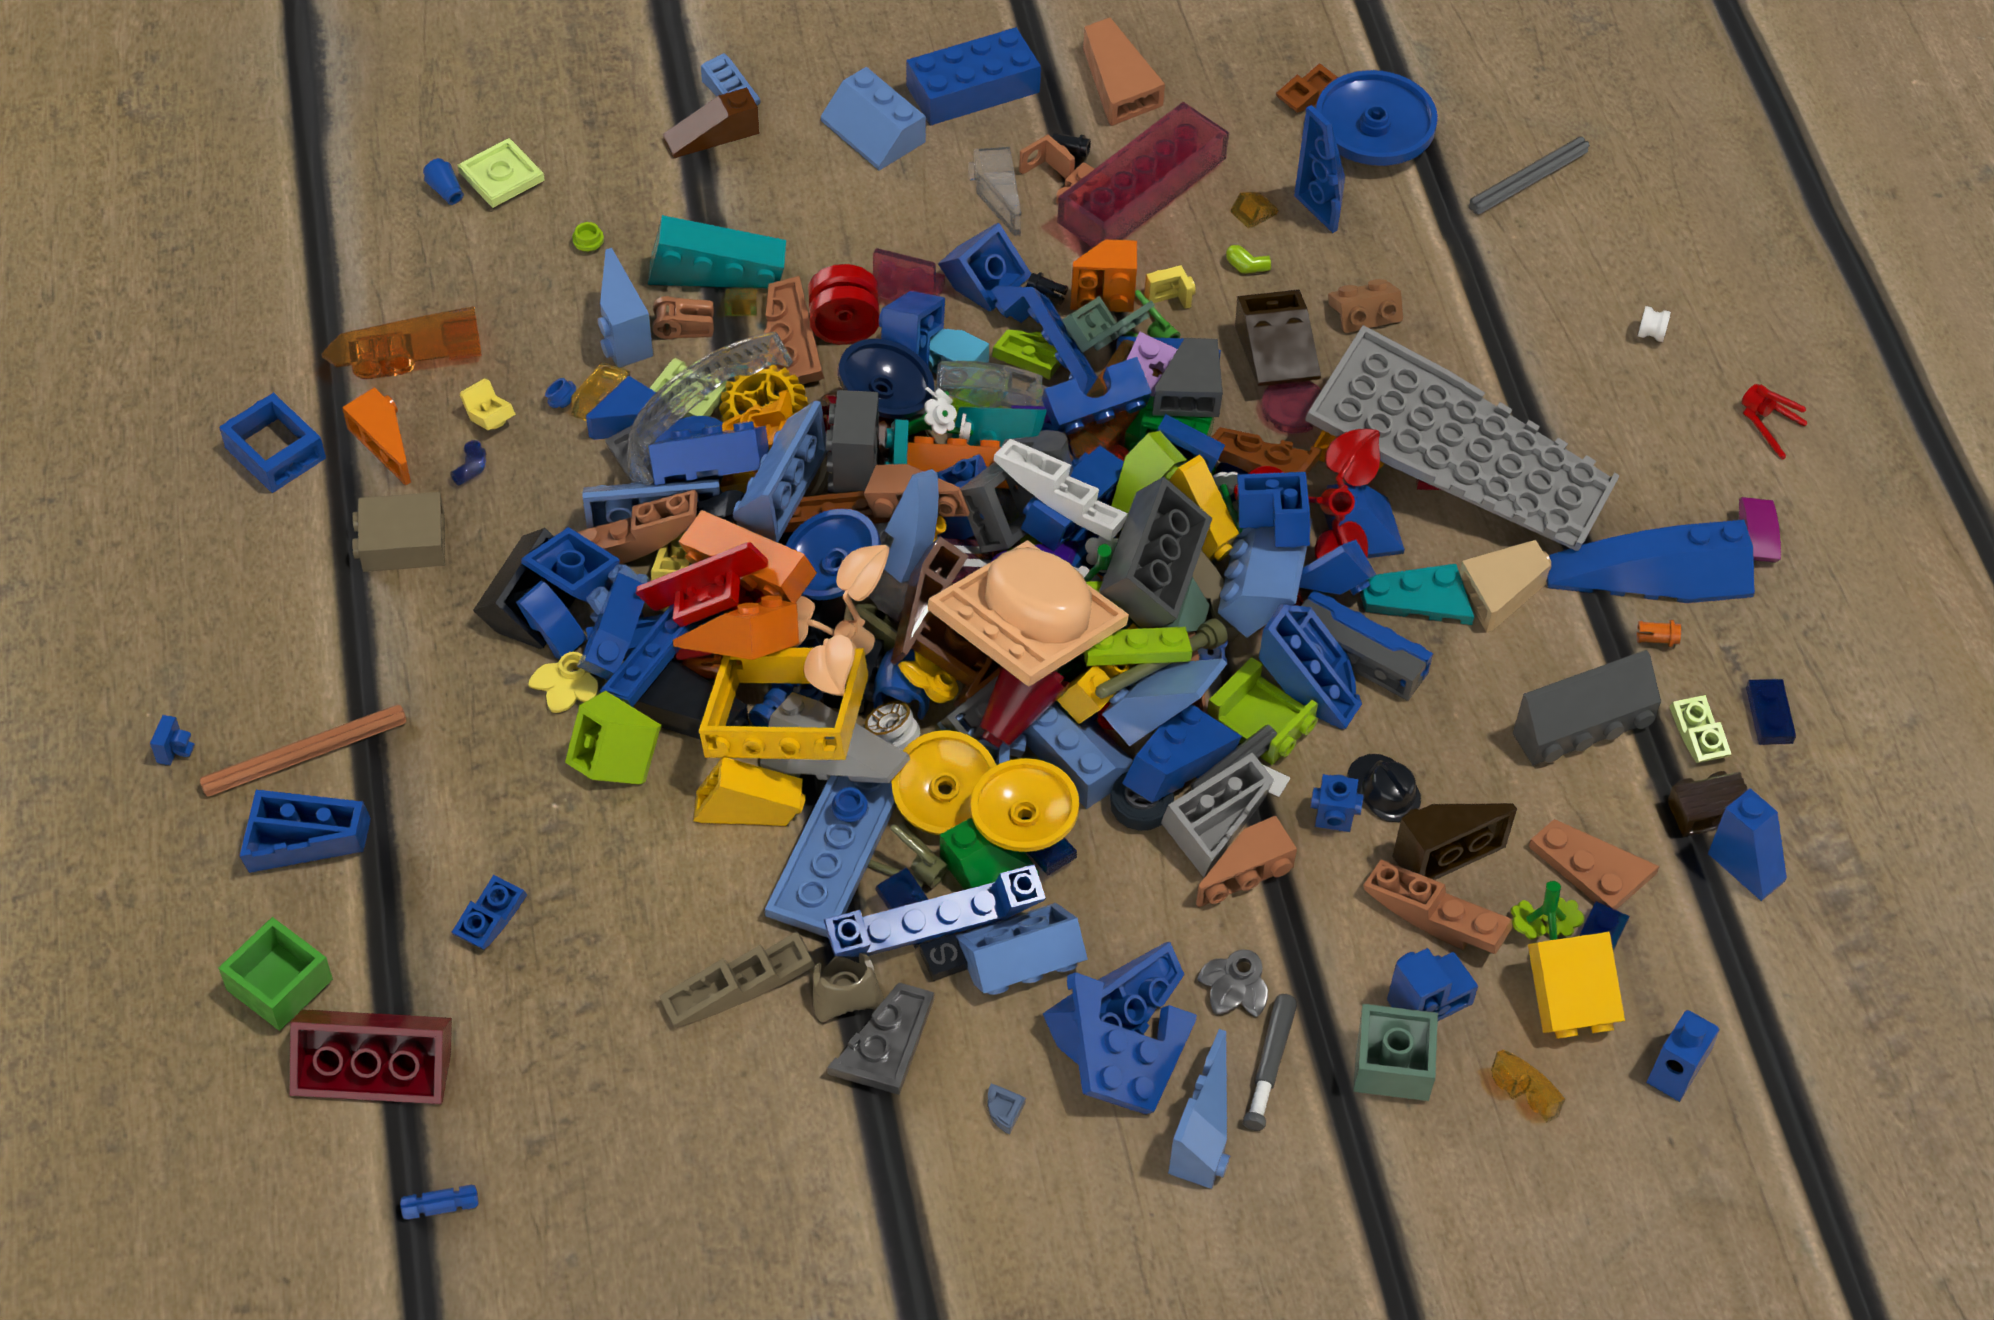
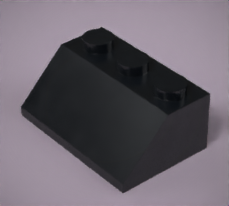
(510, 584)

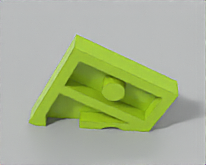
(1027, 352)

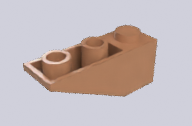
(890, 482)
(1254, 856)

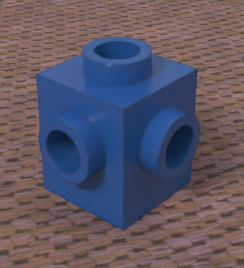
(1336, 802)

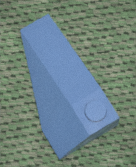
(1202, 1131)

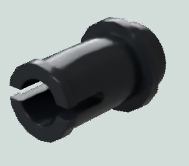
(1076, 145)
(1047, 287)

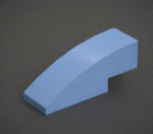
(913, 524)

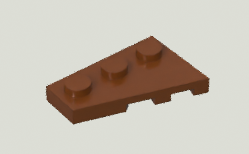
(1249, 452)

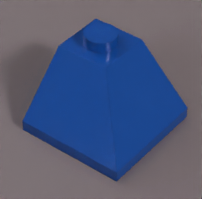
(985, 263)
(1376, 518)
(572, 563)
(1339, 571)

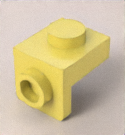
(1170, 284)
(484, 406)

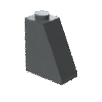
(1191, 381)

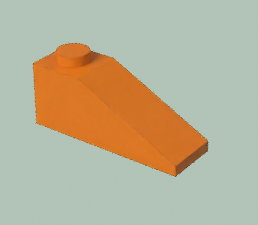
(375, 425)

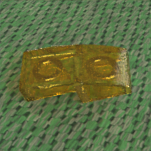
(1520, 1077)

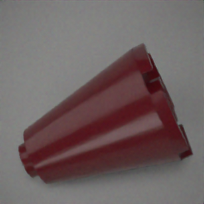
(1016, 706)

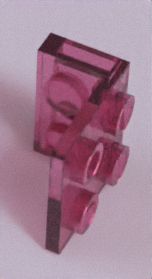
(902, 273)

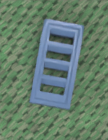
(720, 69)

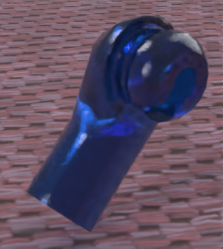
(474, 463)

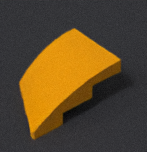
(771, 416)

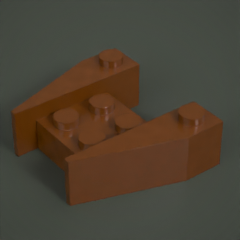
(933, 637)

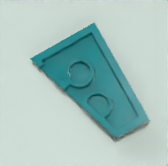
(1421, 591)

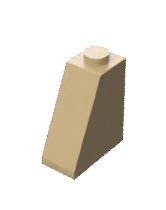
(1504, 581)

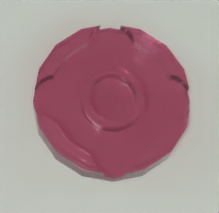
(1288, 405)

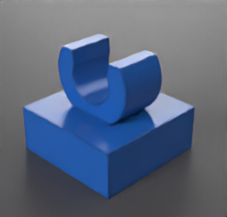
(170, 741)

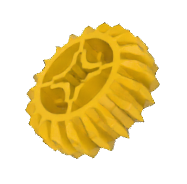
(760, 389)

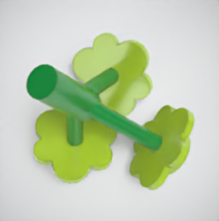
(1555, 911)

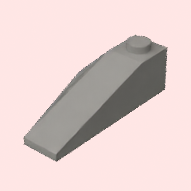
(867, 757)

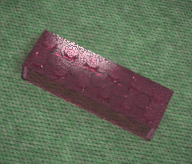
(1143, 176)

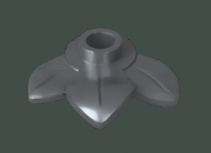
(1234, 987)

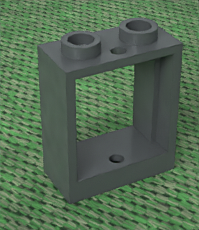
(980, 497)

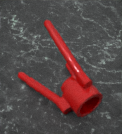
(1762, 402)

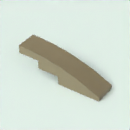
(737, 982)

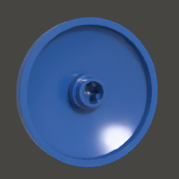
(1378, 117)

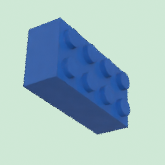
(973, 76)

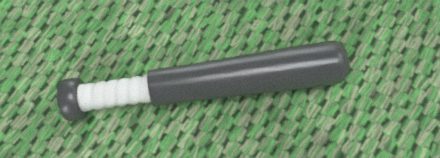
(1273, 1049)

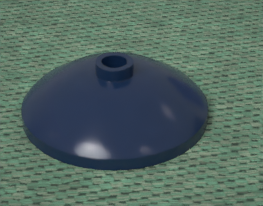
(891, 371)

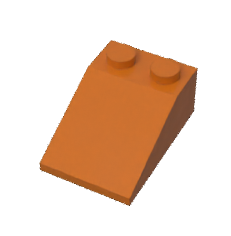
(747, 632)

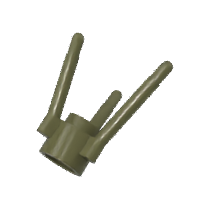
(927, 866)

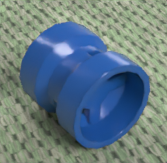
(761, 713)

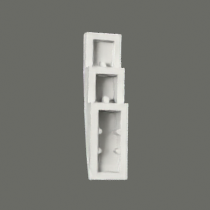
(1050, 482)

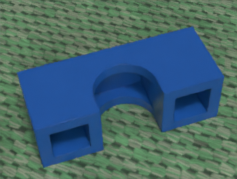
(1071, 408)

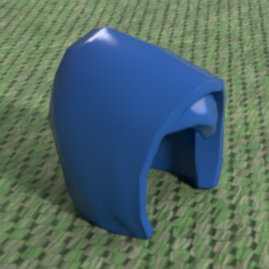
(893, 683)

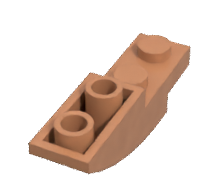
(648, 529)
(1431, 909)

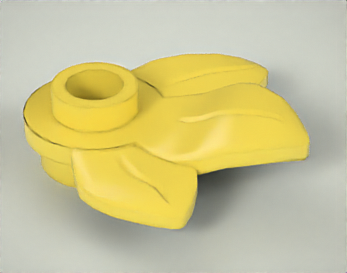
(562, 685)

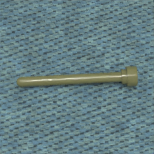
(1208, 636)

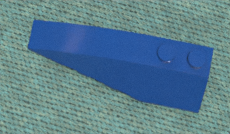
(1675, 561)

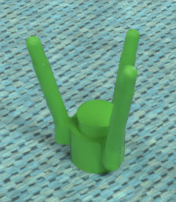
(1160, 327)

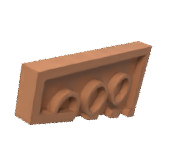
(790, 319)

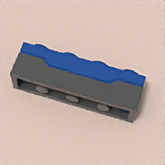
(1373, 649)

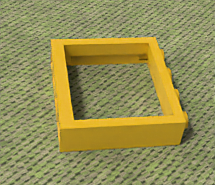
(778, 742)

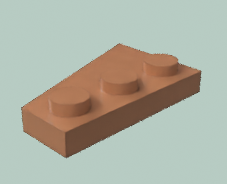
(1591, 864)

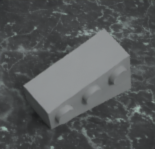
(1216, 811)

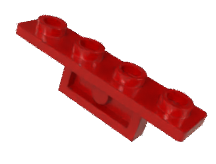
(703, 586)

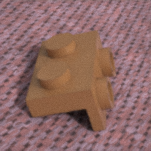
(1367, 305)

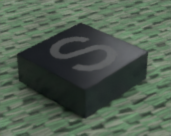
(943, 957)

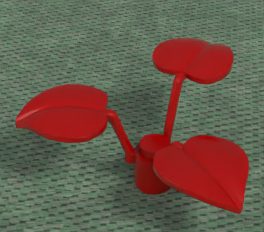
(1357, 461)

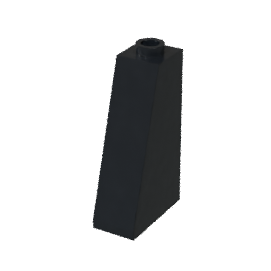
(680, 700)

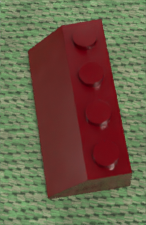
(369, 1056)

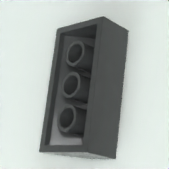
(1587, 708)

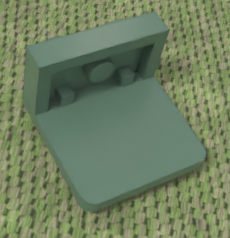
(1096, 326)

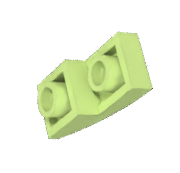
(1698, 729)

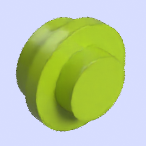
(587, 236)

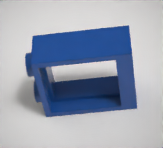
(276, 470)

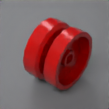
(843, 304)

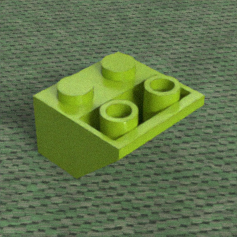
(612, 741)

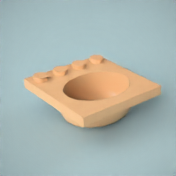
(1028, 612)

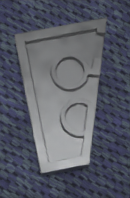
(887, 1042)

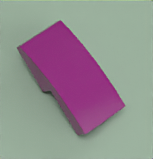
(1763, 528)

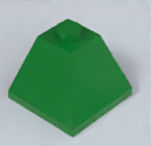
(974, 858)

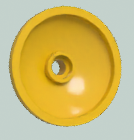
(935, 761)
(1024, 790)

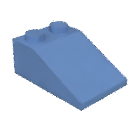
(624, 316)
(1160, 696)

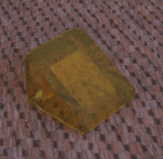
(1253, 208)
(741, 302)

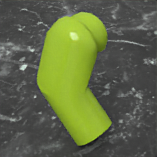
(1245, 262)

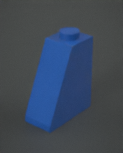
(1751, 844)

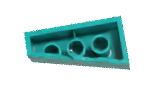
(714, 256)

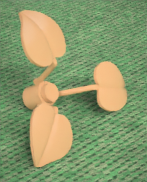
(830, 663)

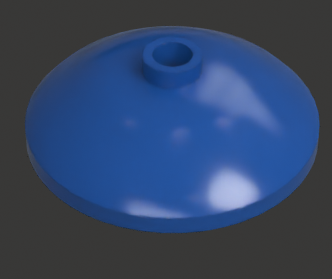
(826, 543)

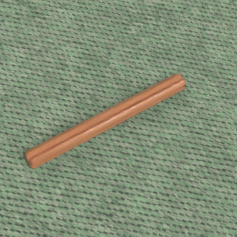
(302, 750)

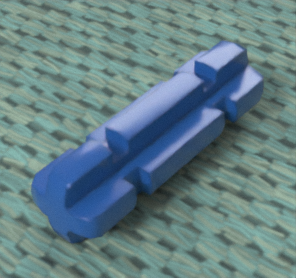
(439, 1201)

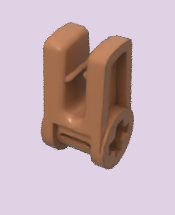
(685, 318)

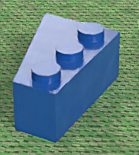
(708, 453)

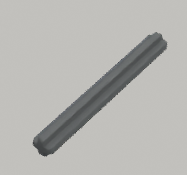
(1528, 175)

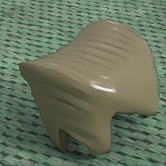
(845, 987)

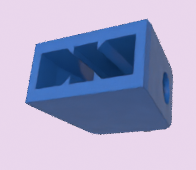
(1690, 1046)

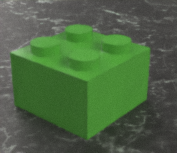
(275, 973)

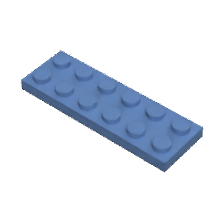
(830, 858)

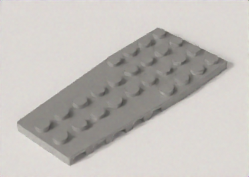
(1459, 441)

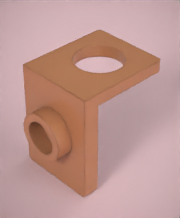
(1049, 151)

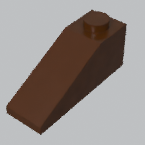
(716, 123)

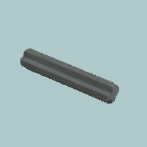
(1257, 743)

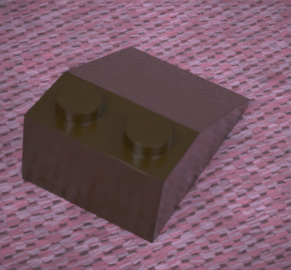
(1451, 836)

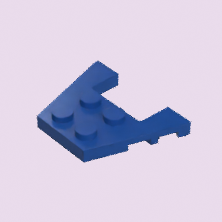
(1119, 1062)

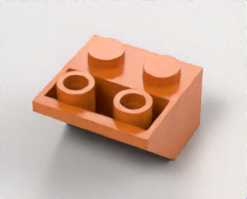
(1106, 272)

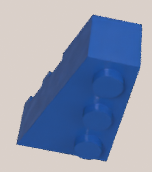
(1179, 752)
(301, 829)

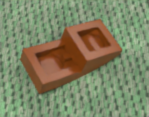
(1305, 91)

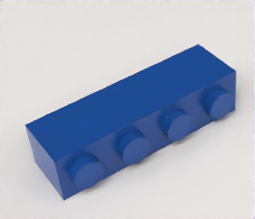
(1051, 528)

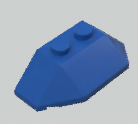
(1310, 664)

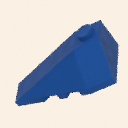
(1320, 170)
(1127, 997)

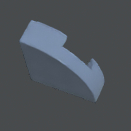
(1004, 1107)

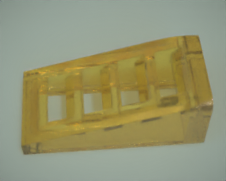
(596, 389)

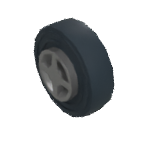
(1134, 814)

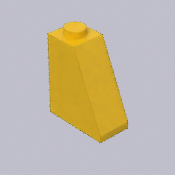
(1199, 486)
(748, 795)

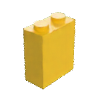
(1576, 984)

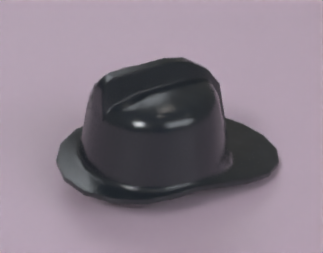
(1386, 786)

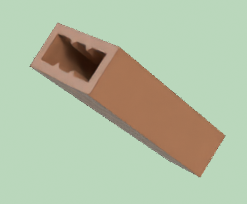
(1120, 73)

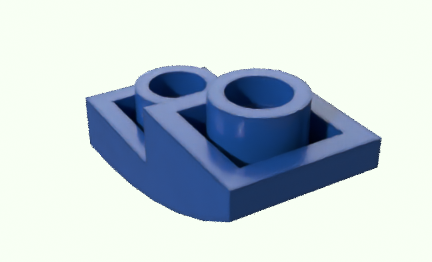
(552, 618)
(490, 913)

